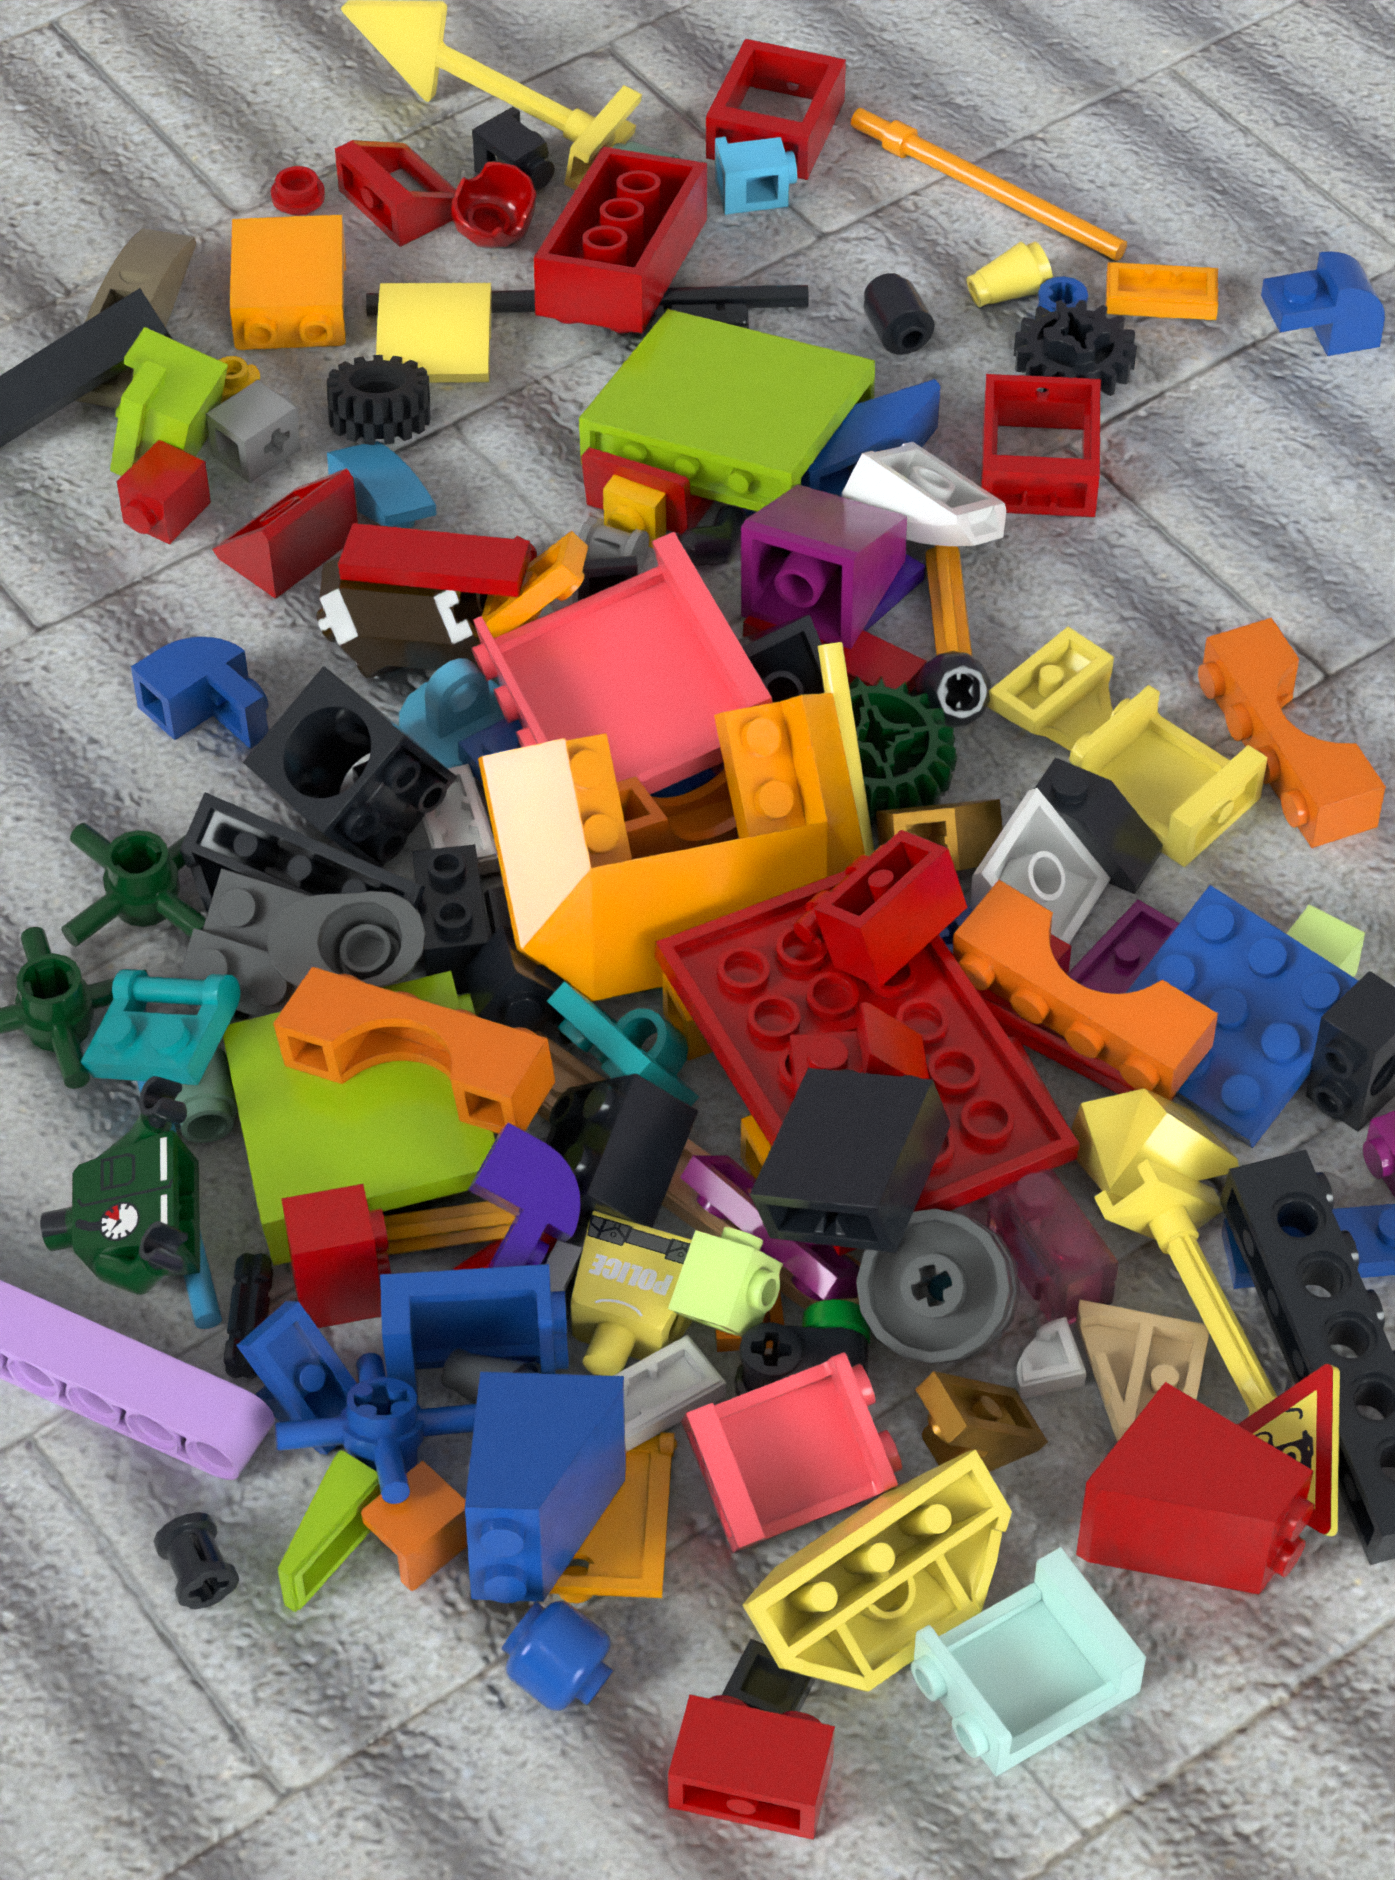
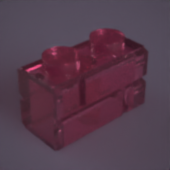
(1053, 1243)

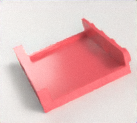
(632, 663)

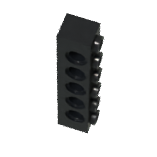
(1291, 1194)

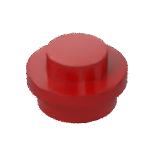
(297, 191)

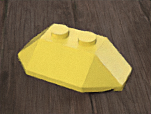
(901, 1563)

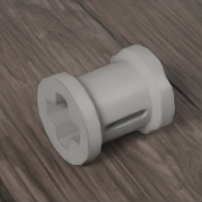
(612, 542)

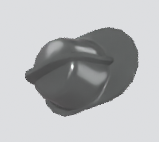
(351, 933)

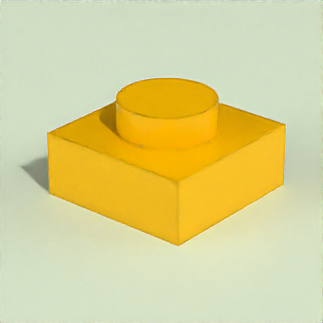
(634, 507)

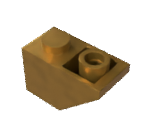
(962, 827)

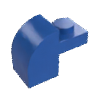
(1332, 300)
(199, 680)

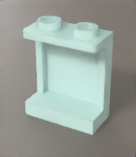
(1029, 1666)

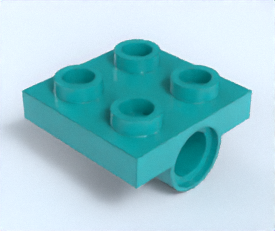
(621, 1041)

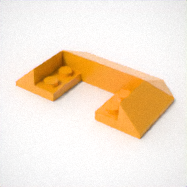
(569, 861)

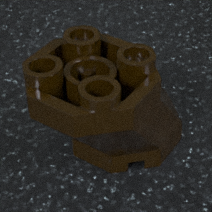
(397, 624)

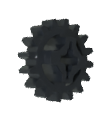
(1076, 345)

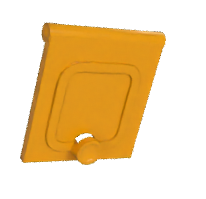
(631, 1535)

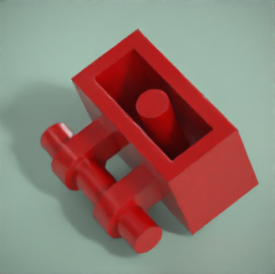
(885, 907)

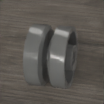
(974, 1310)

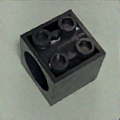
(317, 746)

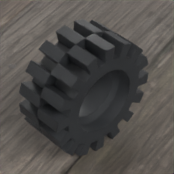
(378, 399)

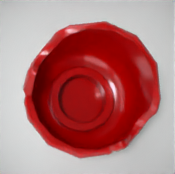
(494, 205)

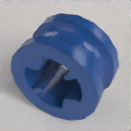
(1061, 288)

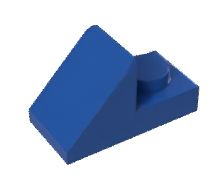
(297, 1367)

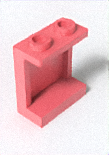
(792, 1451)

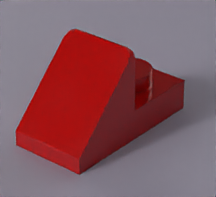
(877, 1047)

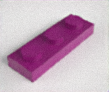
(725, 1193)

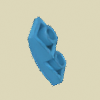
(383, 485)

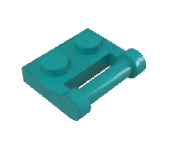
(163, 1045)

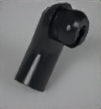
(713, 543)

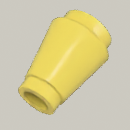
(1010, 275)

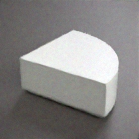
(1050, 1362)

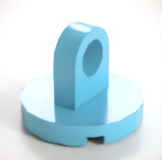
(450, 709)

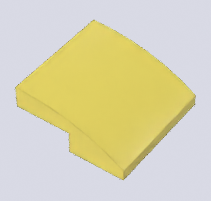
(437, 327)

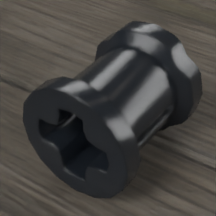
(196, 1560)

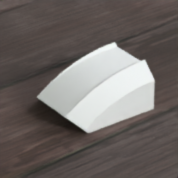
(937, 499)

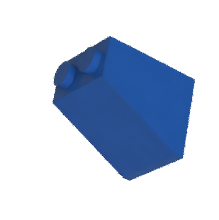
(539, 1477)

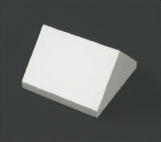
(1045, 863)

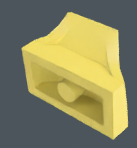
(1058, 690)

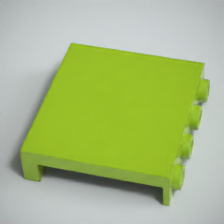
(726, 407)
(380, 1129)

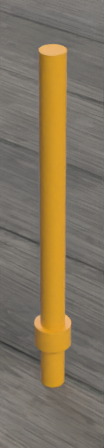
(904, 140)

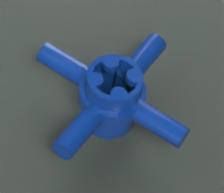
(379, 1426)

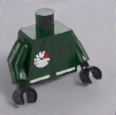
(136, 1201)

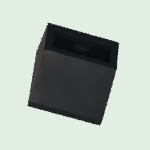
(621, 1145)

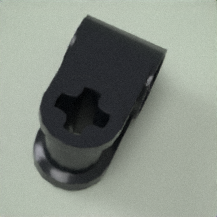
(793, 1351)

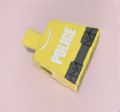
(626, 1292)

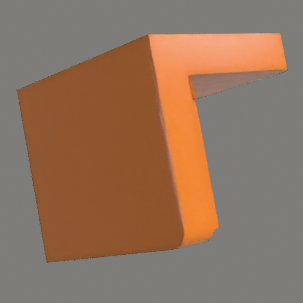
(422, 1529)

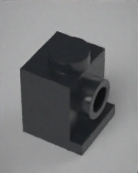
(512, 143)

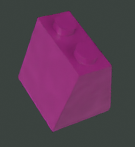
(820, 560)

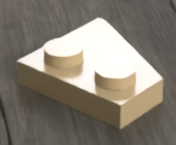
(1137, 1354)

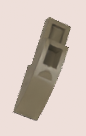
(158, 266)

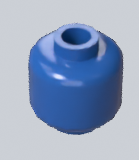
(558, 1655)

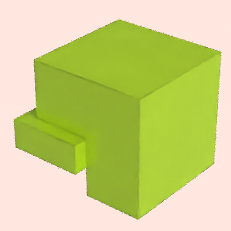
(165, 398)

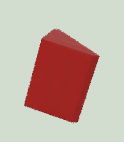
(293, 534)

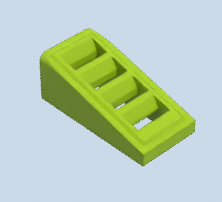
(328, 1529)

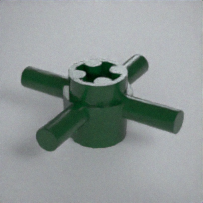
(137, 881)
(55, 1005)

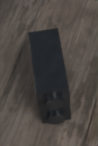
(851, 1159)

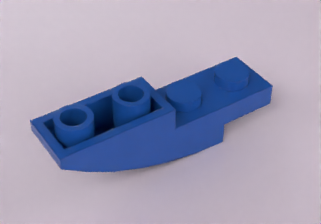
(875, 427)

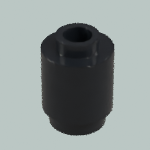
(897, 314)

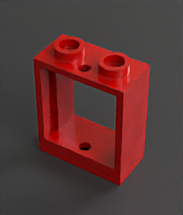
(774, 70)
(1034, 482)

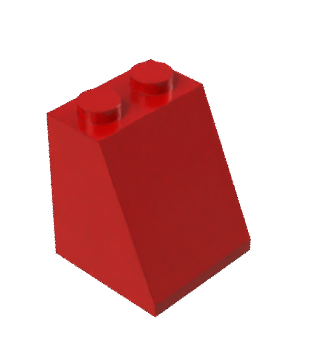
(1195, 1500)

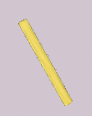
(836, 682)

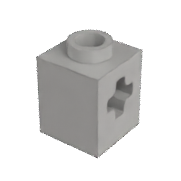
(254, 430)

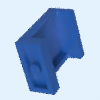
(478, 1310)

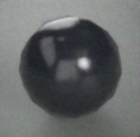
(956, 685)

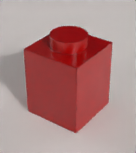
(163, 492)

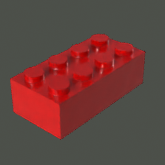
(620, 240)

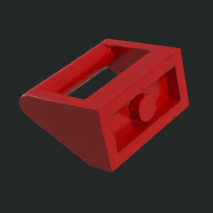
(399, 213)

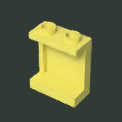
(1169, 776)

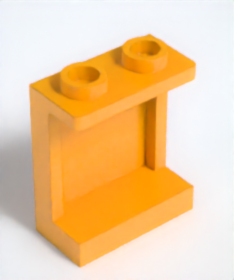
(287, 282)

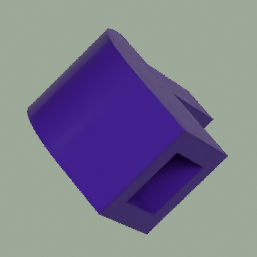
(535, 1187)

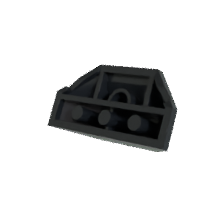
(262, 849)

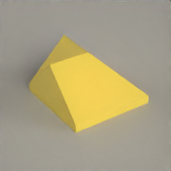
(1138, 1126)

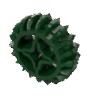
(899, 735)

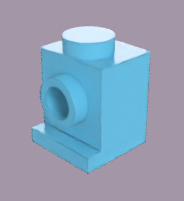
(753, 174)

